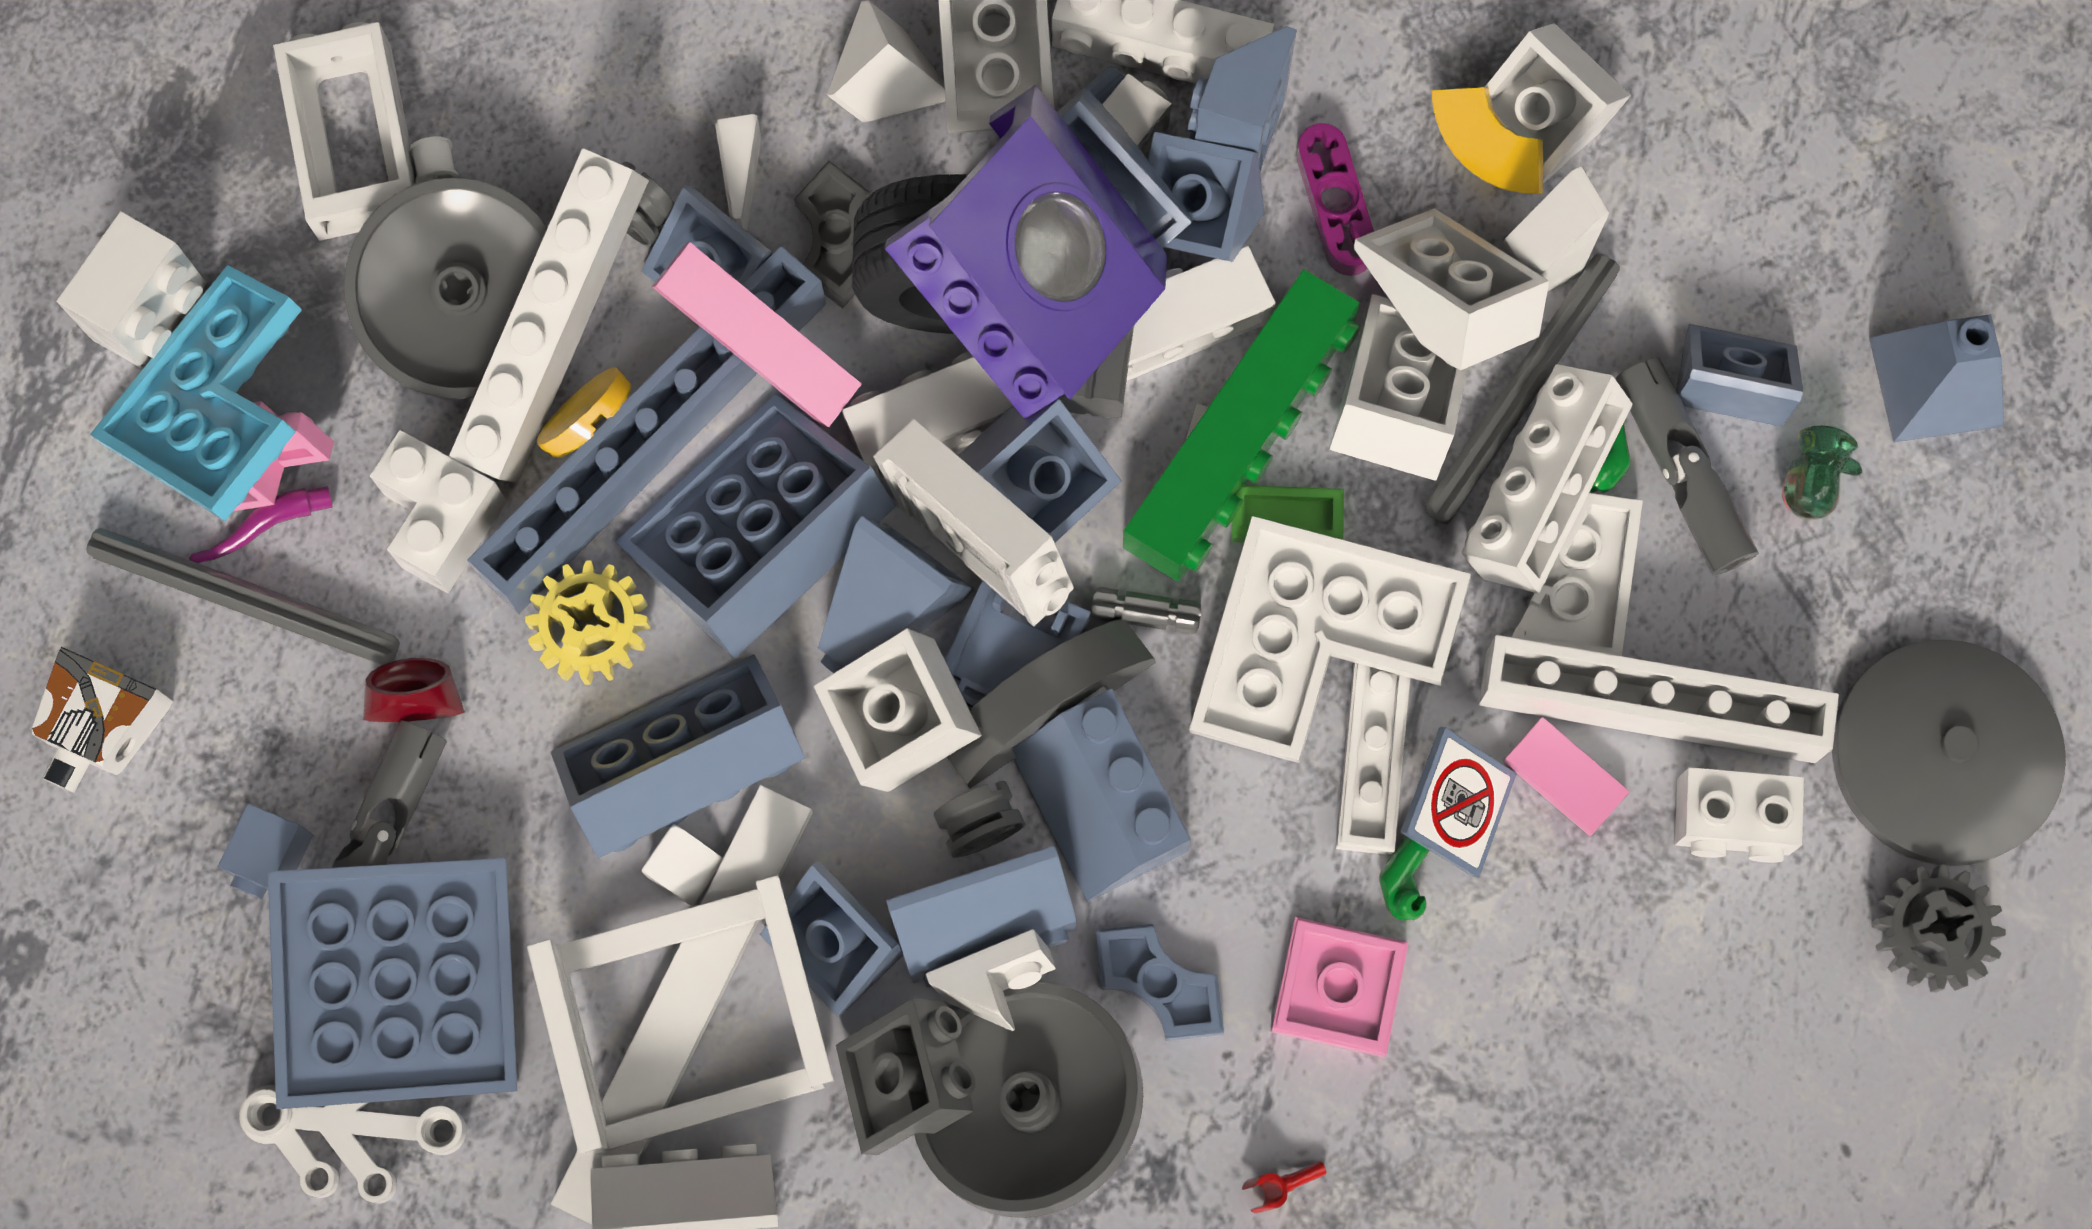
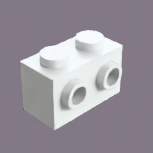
(1739, 813)

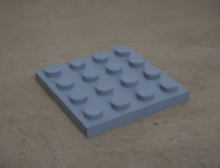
(391, 982)

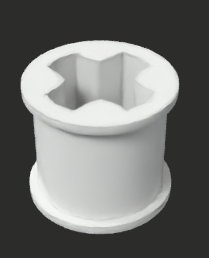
(433, 159)

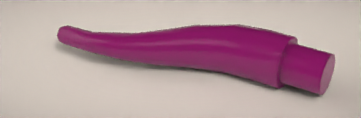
(286, 507)

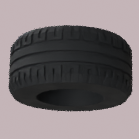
(875, 275)

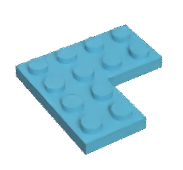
(183, 407)

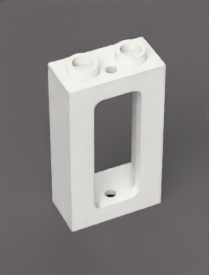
(301, 68)

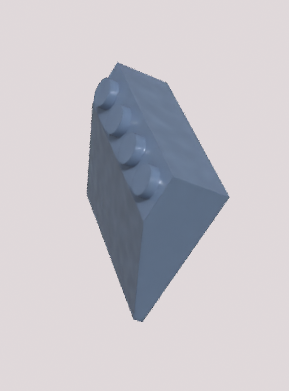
(756, 524)

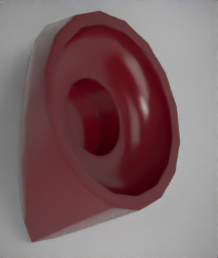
(411, 691)

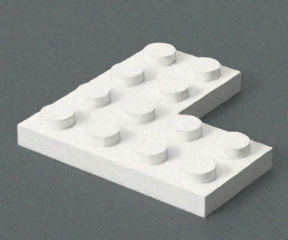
(1309, 600)

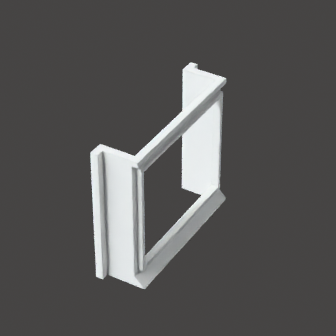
(552, 972)

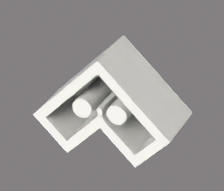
(448, 509)

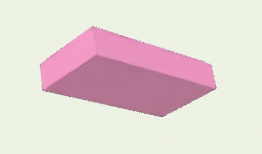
(1566, 776)

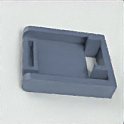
(996, 645)

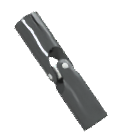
(1696, 485)
(402, 782)

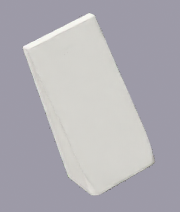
(739, 153)

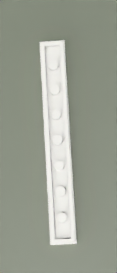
(689, 989)

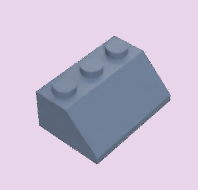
(1244, 94)
(1101, 796)
(983, 910)

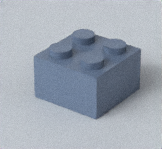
(1043, 466)

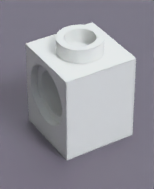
(1139, 110)

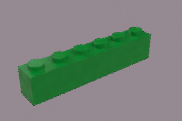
(1241, 426)

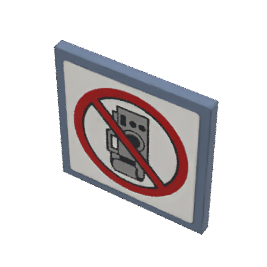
(1458, 802)

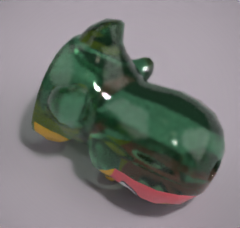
(1814, 478)

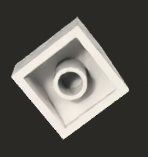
(1554, 95)

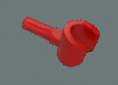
(1277, 1187)

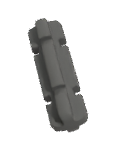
(1146, 610)

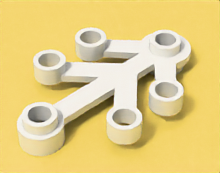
(338, 1127)

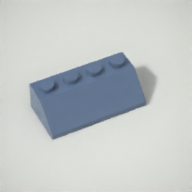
(676, 756)

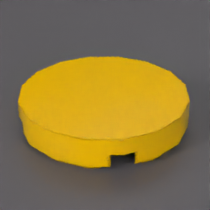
(576, 418)

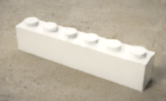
(549, 317)
(1658, 699)

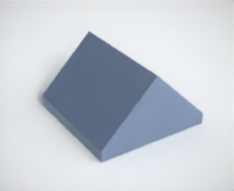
(1217, 190)
(712, 232)
(1739, 375)
(837, 940)

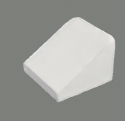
(682, 865)

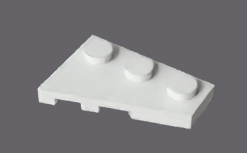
(1590, 580)

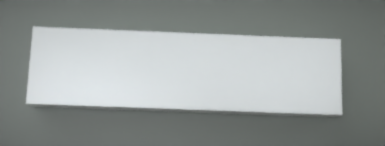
(1373, 761)

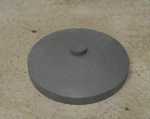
(439, 281)
(1948, 752)
(1048, 1104)

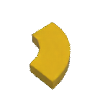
(1484, 142)

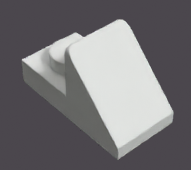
(980, 978)

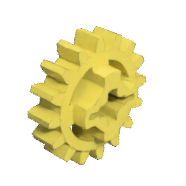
(581, 644)

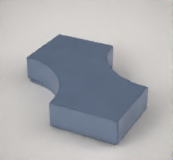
(1181, 999)

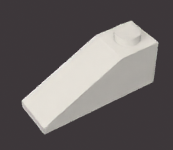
(1560, 230)

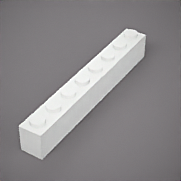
(963, 401)

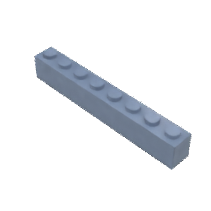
(634, 444)

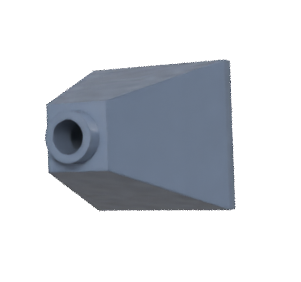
(1940, 378)
(883, 591)

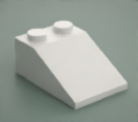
(992, 57)
(1455, 288)
(1397, 398)

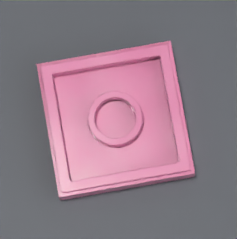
(1340, 987)

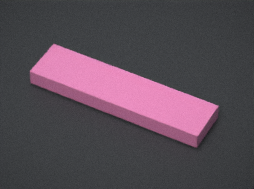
(756, 334)

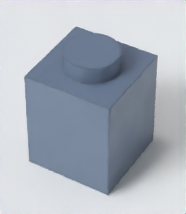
(262, 845)

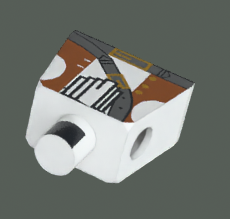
(94, 718)

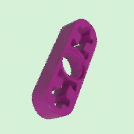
(1311, 168)

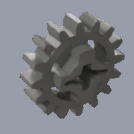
(1944, 950)

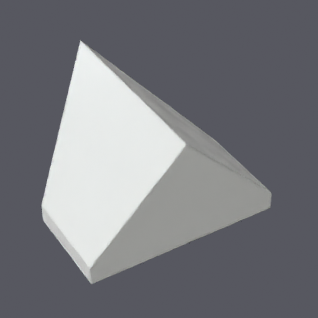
(883, 70)

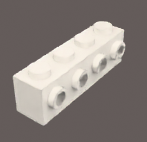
(1153, 35)
(1547, 478)

